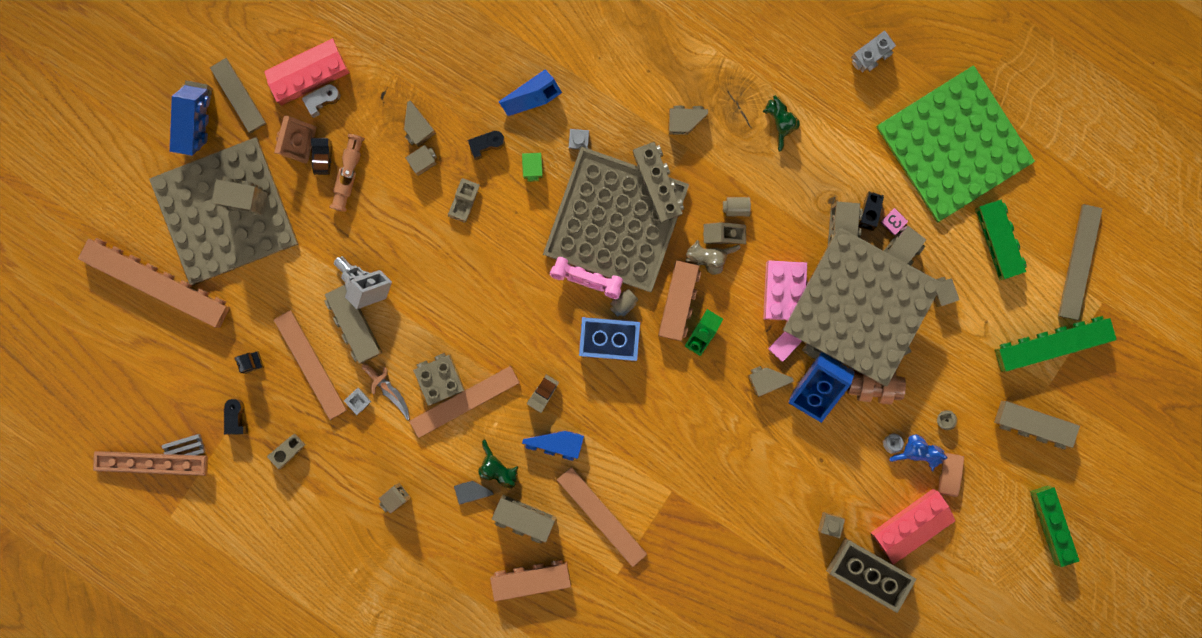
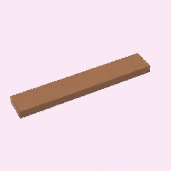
(310, 365)
(464, 401)
(150, 463)
(602, 516)

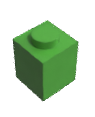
(532, 166)

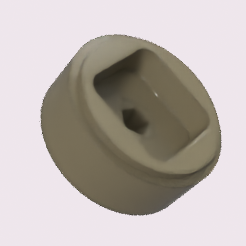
(947, 420)

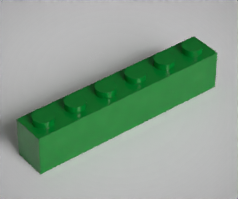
(1056, 344)

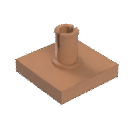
(295, 139)

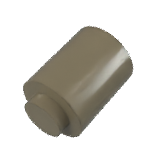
(737, 206)

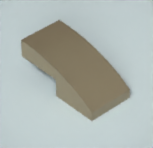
(463, 200)

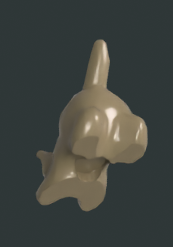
(712, 258)

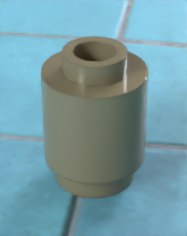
(624, 304)

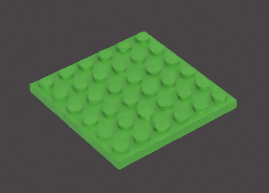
(955, 144)

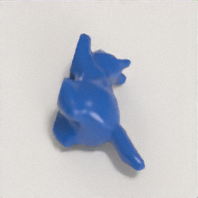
(918, 450)

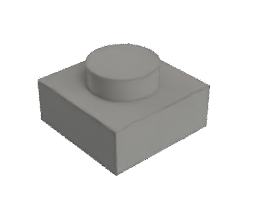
(578, 139)
(357, 401)

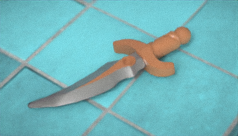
(390, 392)

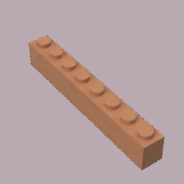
(153, 282)

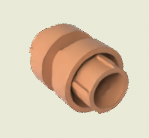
(866, 388)

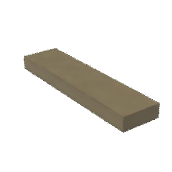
(238, 95)

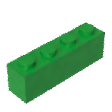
(1001, 240)
(1054, 526)

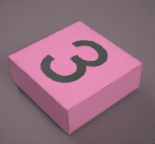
(894, 222)

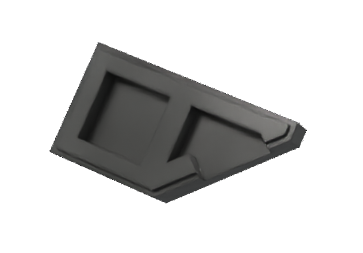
(471, 491)

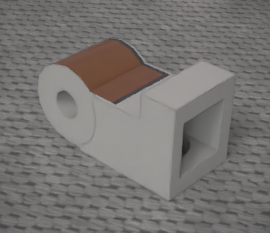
(321, 98)

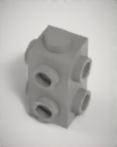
(873, 51)

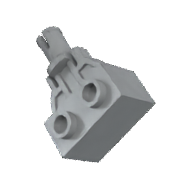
(361, 286)

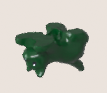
(785, 121)
(494, 469)

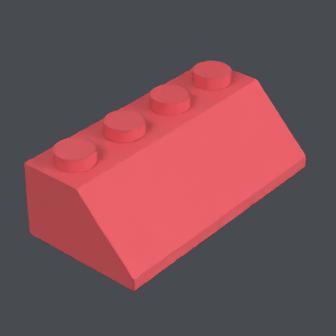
(306, 72)
(913, 526)

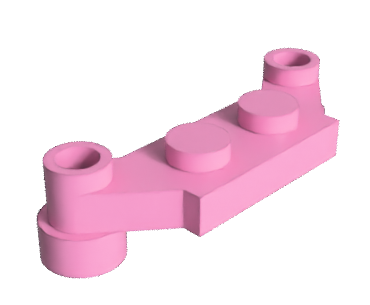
(580, 276)

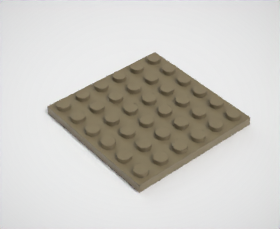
(611, 222)
(212, 237)
(862, 306)

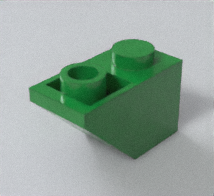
(704, 332)

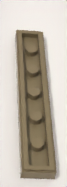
(1080, 262)

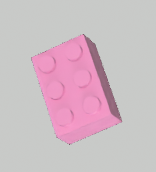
(783, 288)

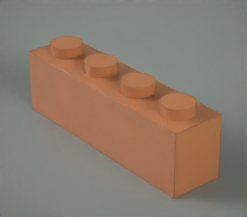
(678, 301)
(530, 581)

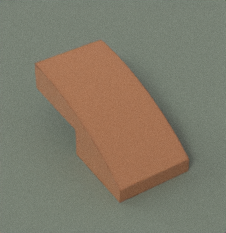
(951, 475)

